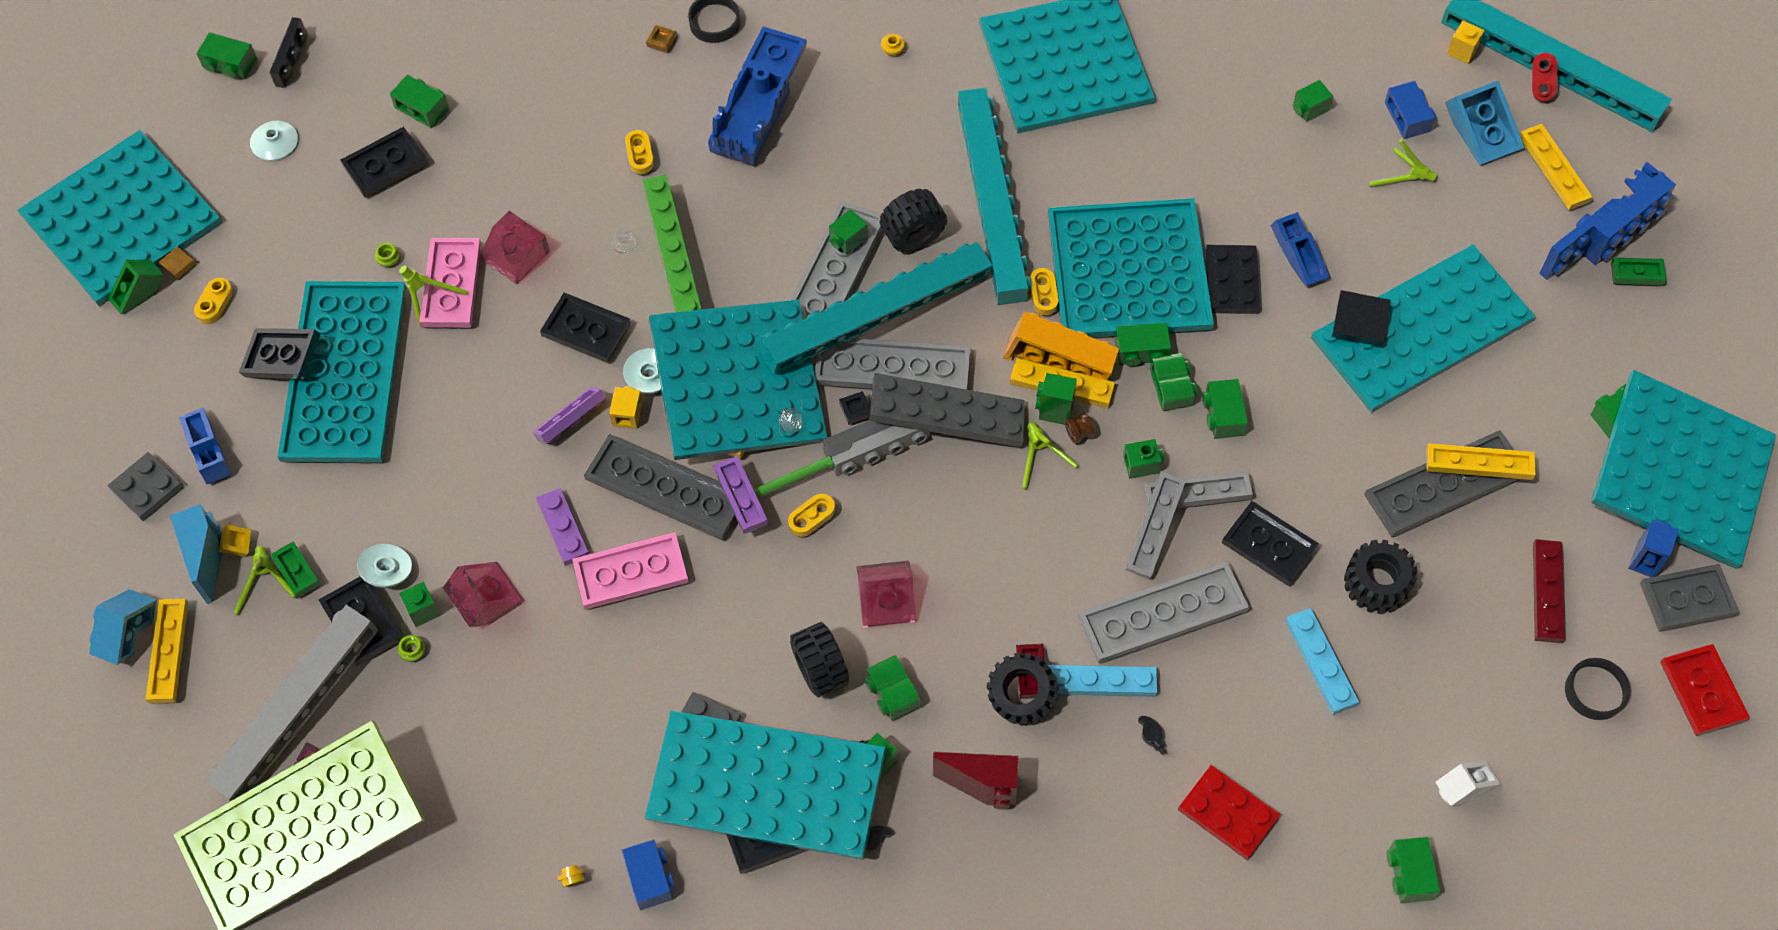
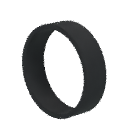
(714, 37)
(1609, 666)

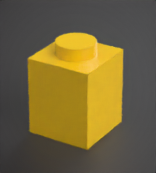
(1465, 42)
(626, 407)

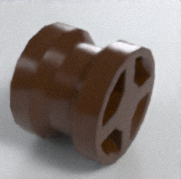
(1079, 428)

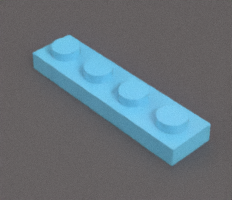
(1321, 661)
(1105, 680)

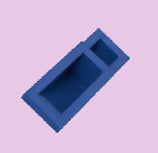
(1300, 249)
(204, 446)

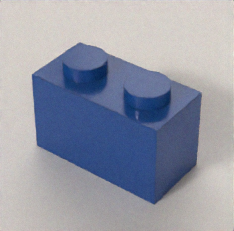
(1409, 109)
(1653, 548)
(647, 874)

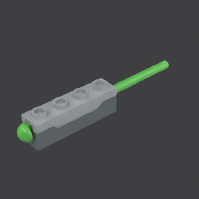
(851, 450)

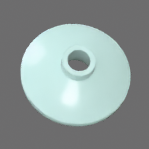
(274, 141)
(636, 369)
(384, 557)

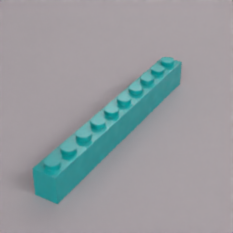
(1575, 69)
(992, 196)
(874, 307)

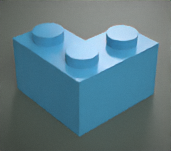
(118, 623)

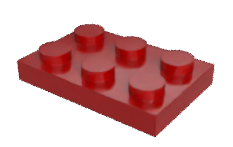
(1704, 689)
(1228, 812)

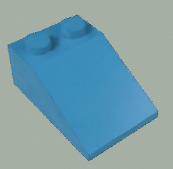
(1485, 122)
(199, 544)

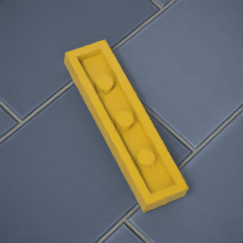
(1555, 167)
(1088, 388)
(1480, 461)
(167, 651)

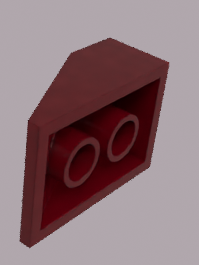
(981, 776)

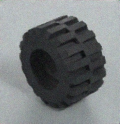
(913, 220)
(1386, 558)
(819, 659)
(1010, 669)

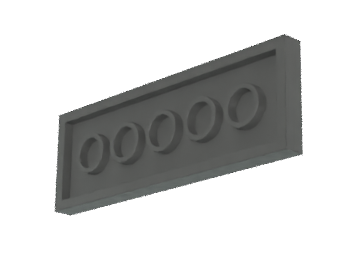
(947, 410)
(662, 486)
(1425, 494)

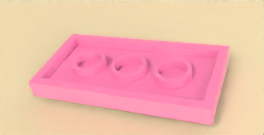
(456, 264)
(630, 570)

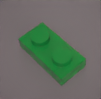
(1638, 271)
(295, 569)

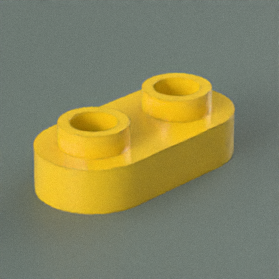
(640, 153)
(1044, 293)
(214, 299)
(809, 514)

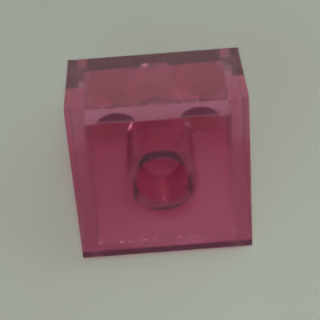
(514, 247)
(482, 593)
(886, 593)

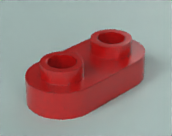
(1545, 76)

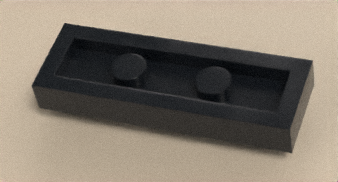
(288, 52)

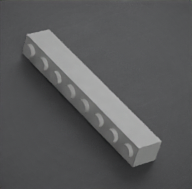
(292, 704)

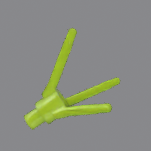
(1417, 170)
(416, 281)
(1038, 441)
(261, 566)

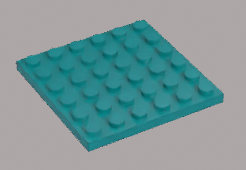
(1065, 62)
(116, 211)
(1130, 266)
(721, 388)
(1684, 467)

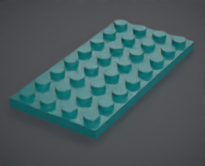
(1429, 328)
(348, 388)
(766, 784)

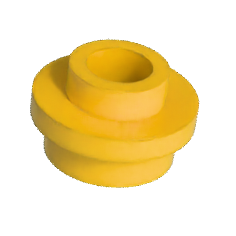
(892, 49)
(571, 876)

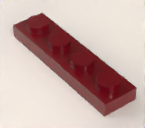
(1548, 591)

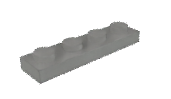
(1210, 489)
(1155, 525)

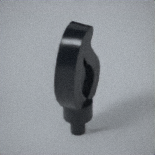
(1152, 733)
(876, 835)

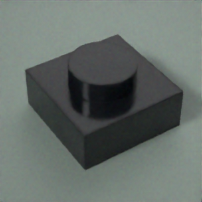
(855, 407)

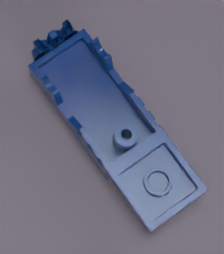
(756, 96)
(1614, 223)

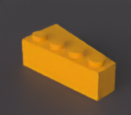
(1060, 347)

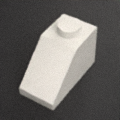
(1467, 782)

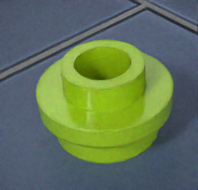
(386, 249)
(406, 643)

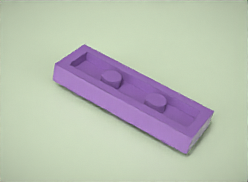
(569, 415)
(740, 494)
(562, 526)

